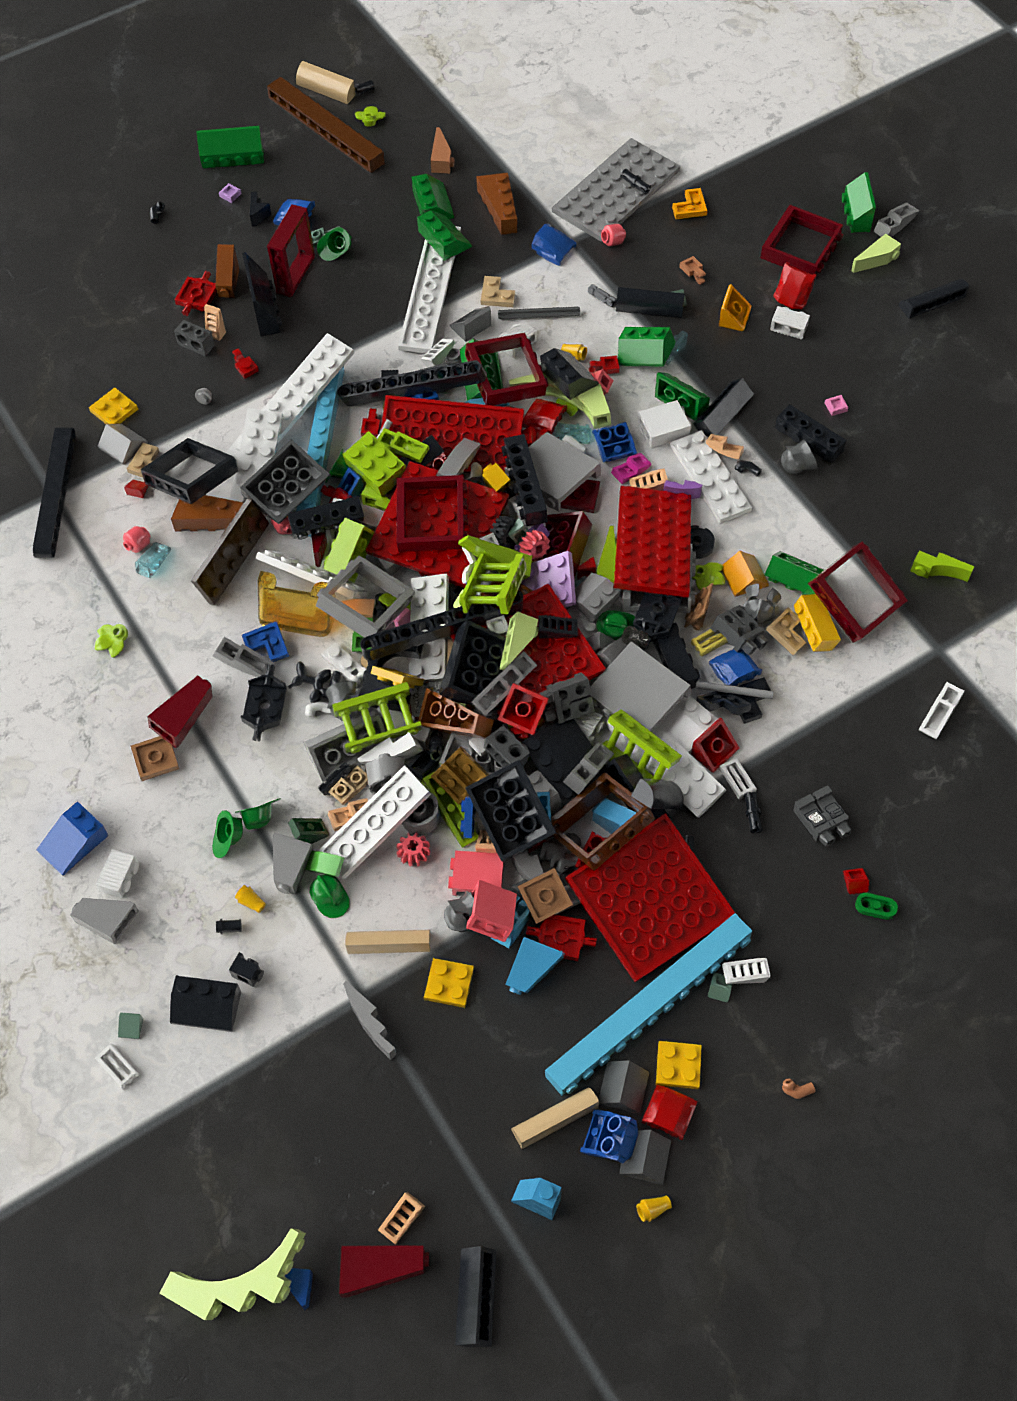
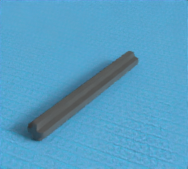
(539, 312)

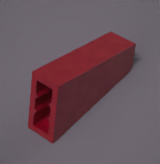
(181, 711)
(377, 1266)

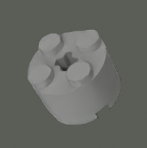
(382, 770)
(426, 819)

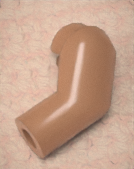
(796, 1091)

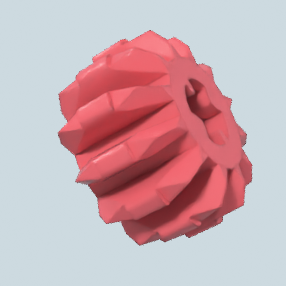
(535, 544)
(405, 849)

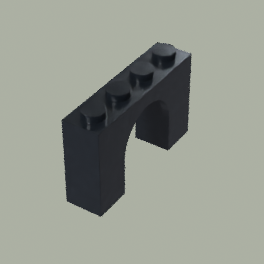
(372, 684)

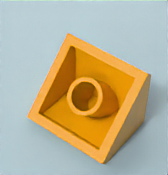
(734, 310)
(743, 571)

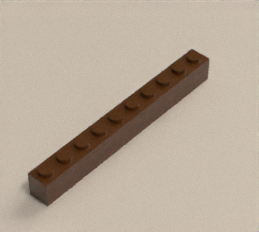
(326, 124)

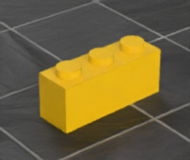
(495, 478)
(816, 623)

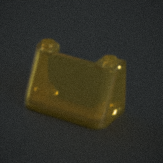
(291, 608)

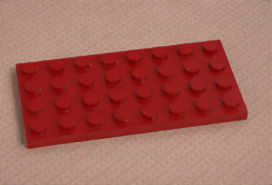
(453, 422)
(653, 542)

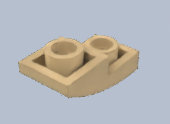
(349, 787)

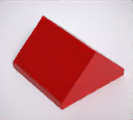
(714, 746)

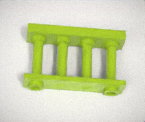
(506, 591)
(379, 698)
(644, 739)

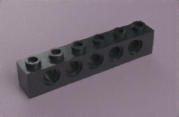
(525, 480)

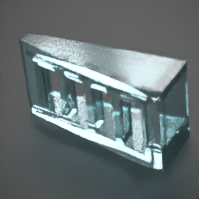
(148, 569)

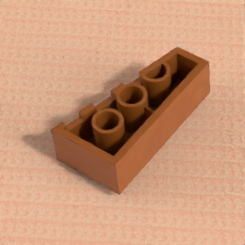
(498, 197)
(205, 513)
(452, 717)

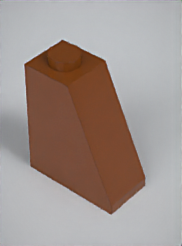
(226, 271)

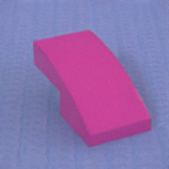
(633, 467)

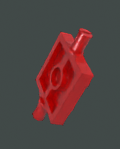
(196, 293)
(563, 935)

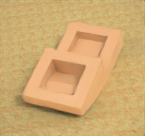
(720, 444)
(362, 606)
(341, 816)

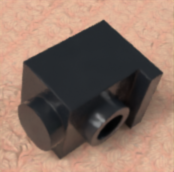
(246, 970)

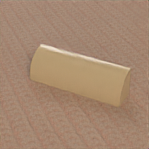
(325, 82)
(387, 941)
(555, 1117)

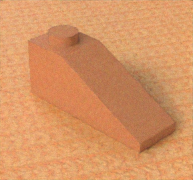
(441, 154)

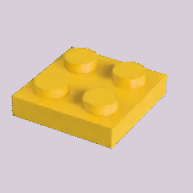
(113, 407)
(396, 676)
(449, 983)
(678, 1065)

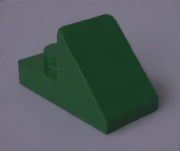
(308, 829)

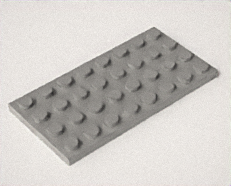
(606, 197)

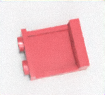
(474, 866)
(492, 911)

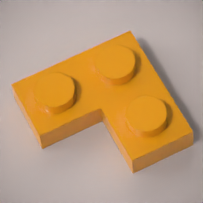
(693, 207)

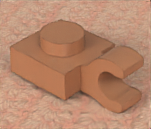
(693, 267)

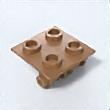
(699, 610)

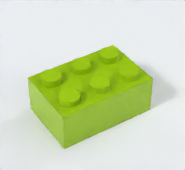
(374, 463)
(347, 546)

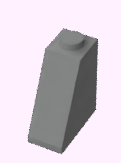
(289, 862)
(104, 916)

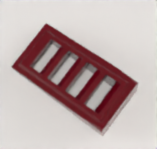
(319, 547)

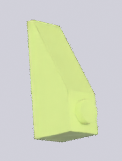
(878, 254)
(520, 632)

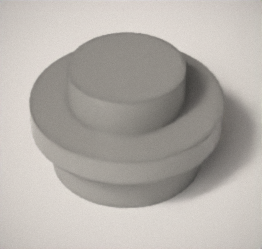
(453, 356)
(203, 396)

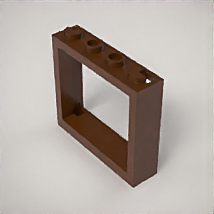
(584, 803)

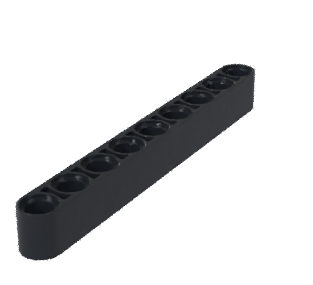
(412, 383)
(54, 493)
(432, 624)

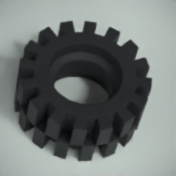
(501, 529)

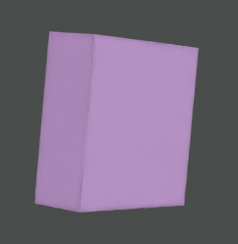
(230, 193)

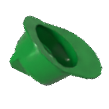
(334, 244)
(338, 469)
(614, 623)
(257, 816)
(227, 833)
(329, 896)

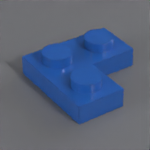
(269, 637)
(468, 823)

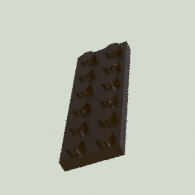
(230, 552)

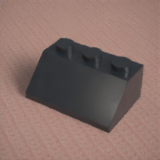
(567, 373)
(204, 1003)

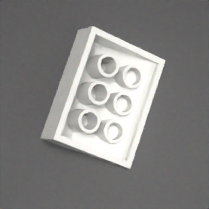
(687, 722)

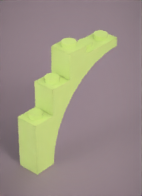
(590, 402)
(266, 1280)

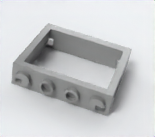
(350, 617)

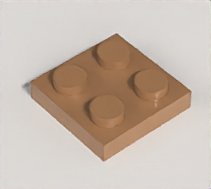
(154, 758)
(545, 895)

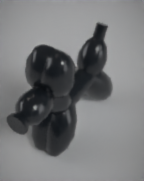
(317, 681)

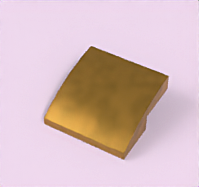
(458, 773)

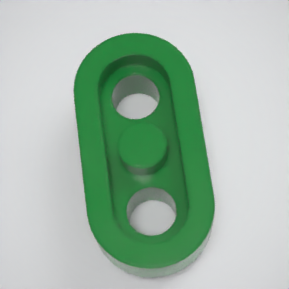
(876, 904)

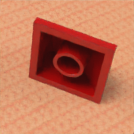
(523, 708)

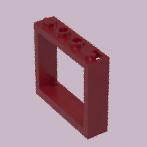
(810, 221)
(285, 278)
(513, 393)
(432, 542)
(838, 609)

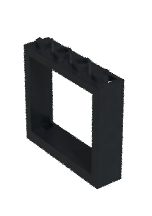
(155, 471)

